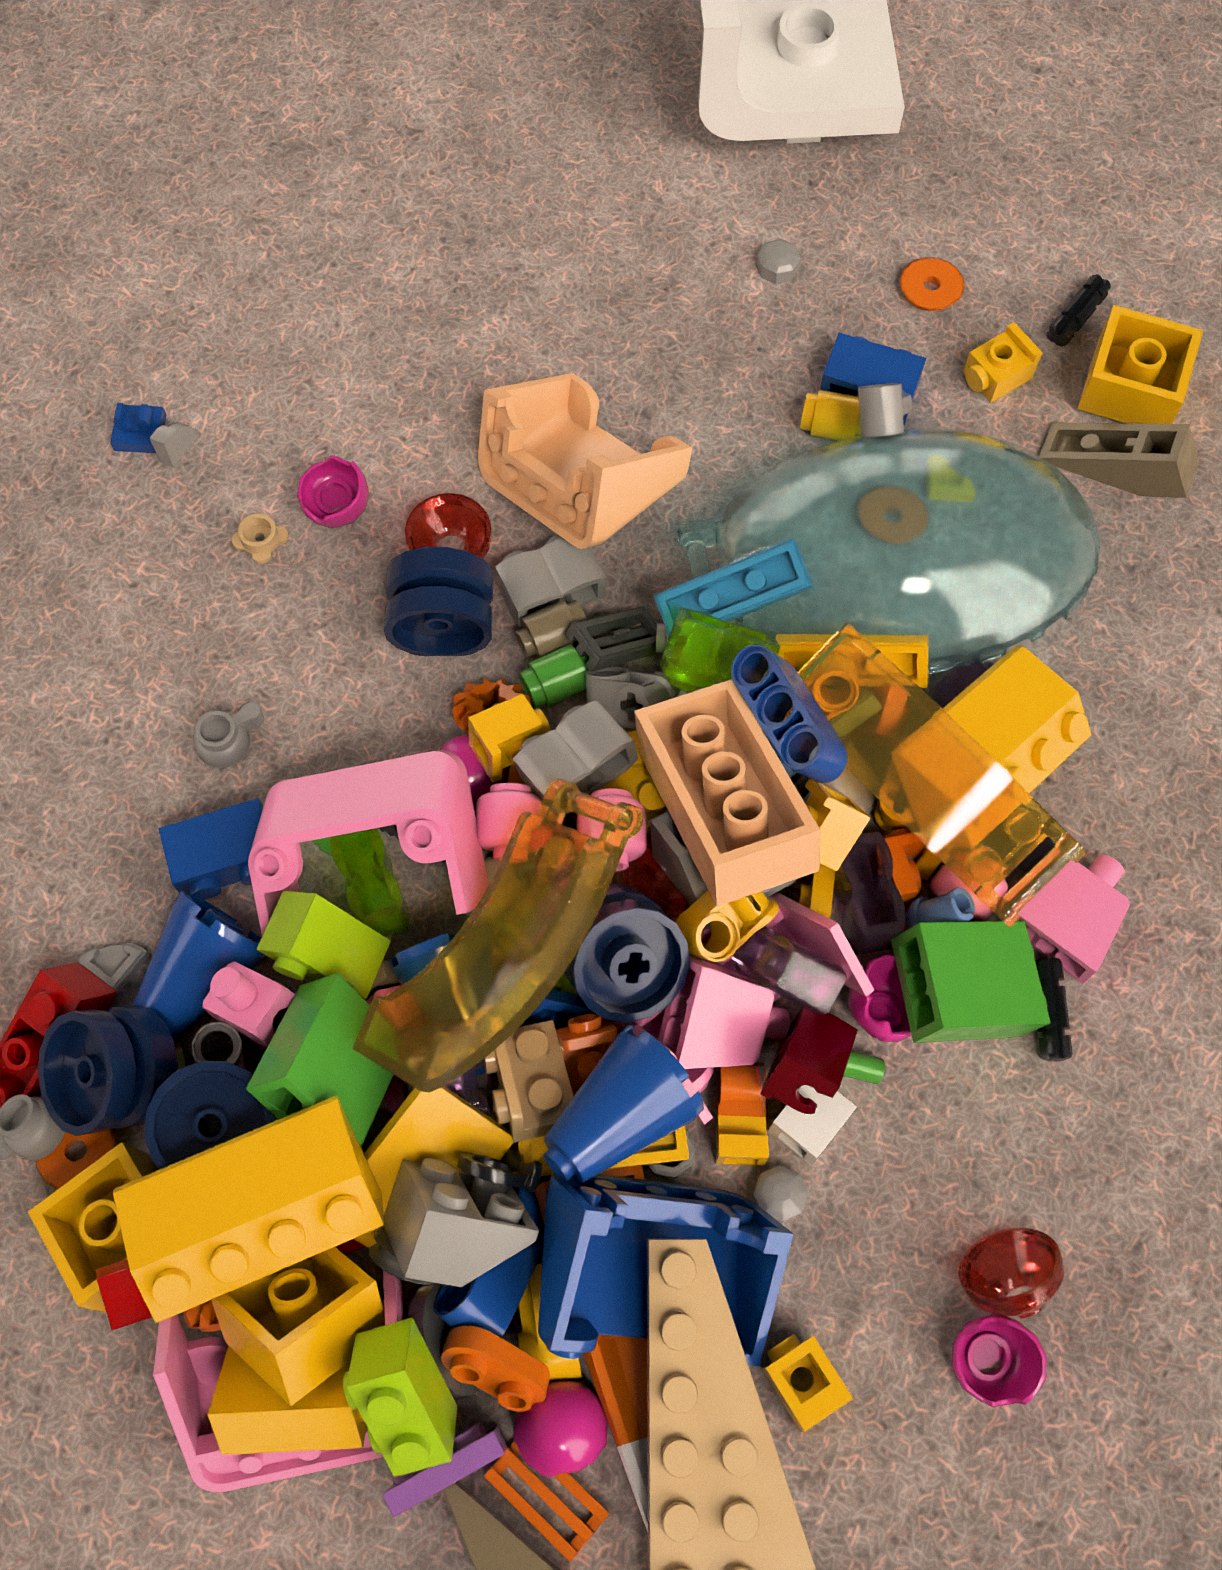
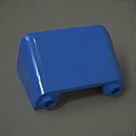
(599, 1257)

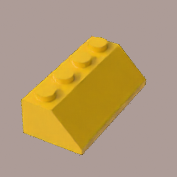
(1022, 716)
(247, 1208)

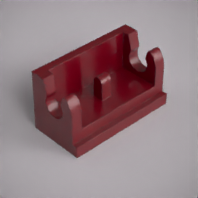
(810, 1055)

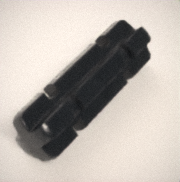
(1078, 310)
(1055, 1044)

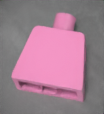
(1078, 915)
(247, 1002)
(720, 1018)

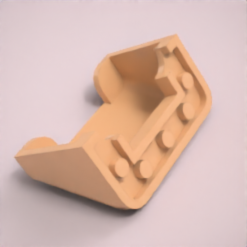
(564, 469)

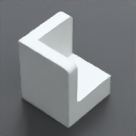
(811, 1133)

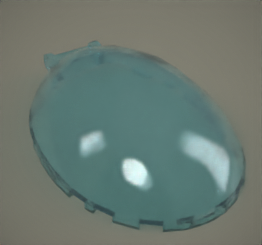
(915, 540)

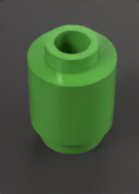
(554, 676)

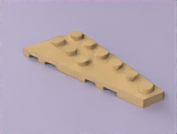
(710, 1452)

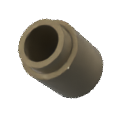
(546, 628)

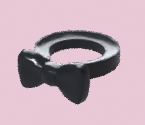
(507, 1172)

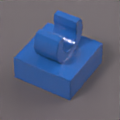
(134, 427)

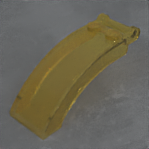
(934, 774)
(507, 948)

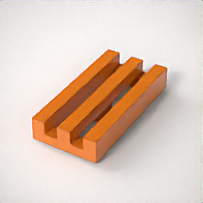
(583, 1530)

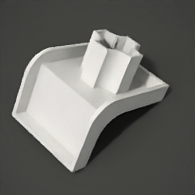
(798, 69)

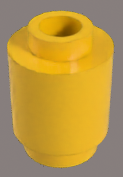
(831, 415)

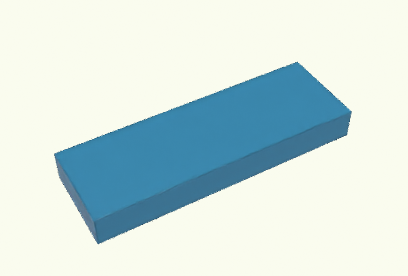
(739, 586)

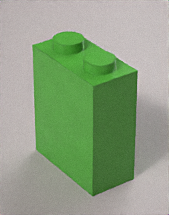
(969, 981)
(315, 1057)

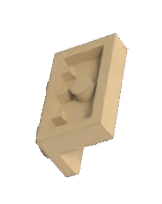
(530, 1080)

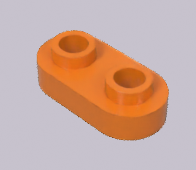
(495, 1367)

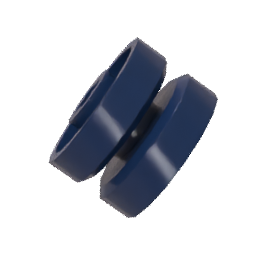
(439, 602)
(630, 958)
(104, 1067)
(188, 1098)

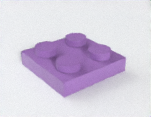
(471, 1451)

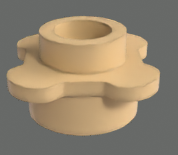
(254, 526)

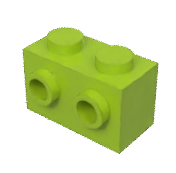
(319, 939)
(401, 1397)

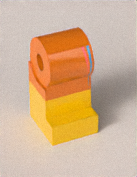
(741, 1116)

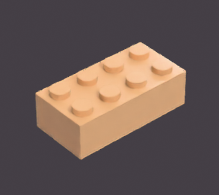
(727, 792)

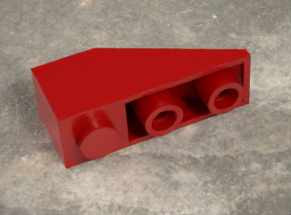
(50, 995)

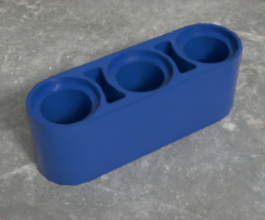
(806, 724)
(494, 1296)

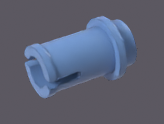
(949, 907)

